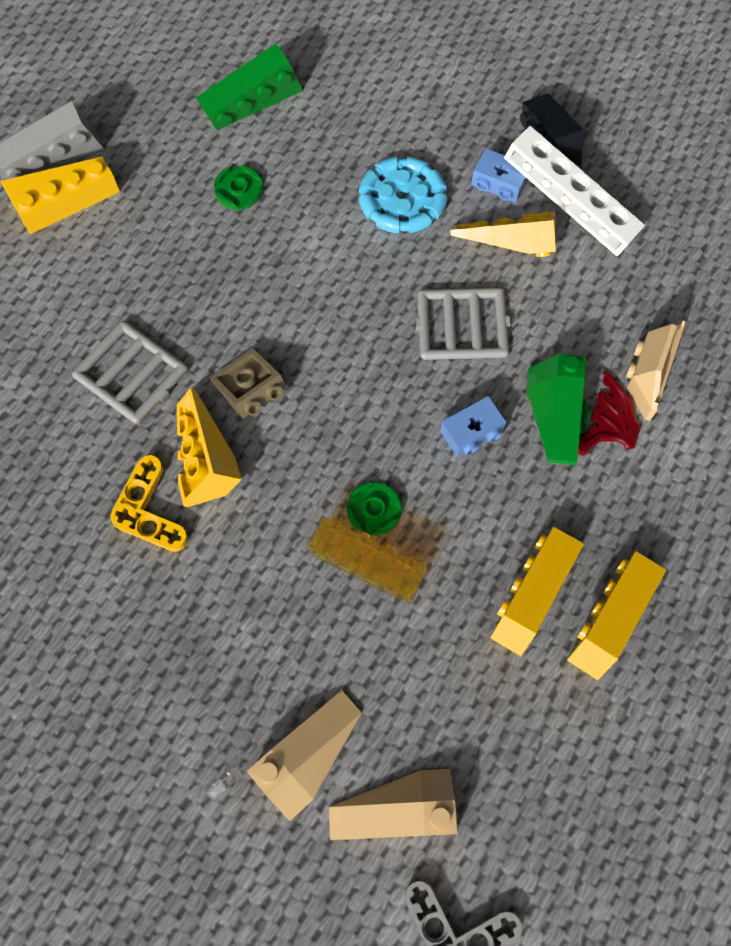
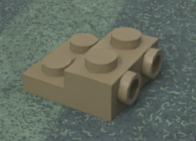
(249, 383)

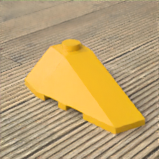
(208, 460)

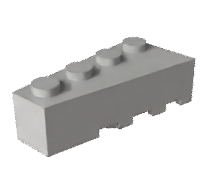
(49, 143)

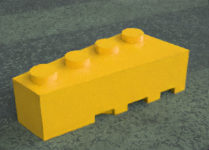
(59, 192)
(536, 591)
(617, 615)

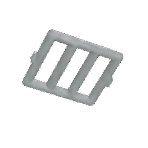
(477, 350)
(118, 402)

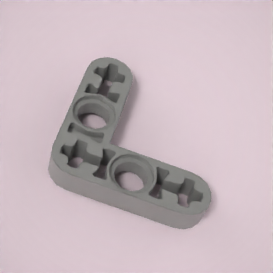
(462, 939)

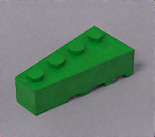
(250, 88)

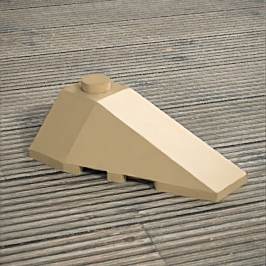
(300, 762)
(402, 808)

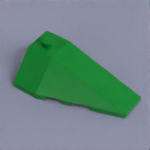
(557, 400)

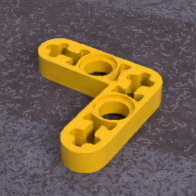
(136, 508)

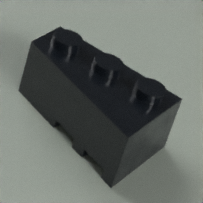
(554, 125)

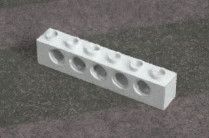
(573, 190)

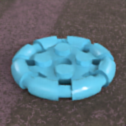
(402, 181)

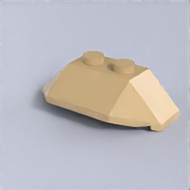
(653, 365)

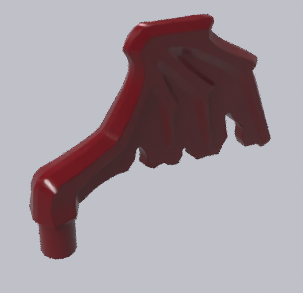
(614, 419)

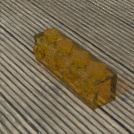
(368, 560)

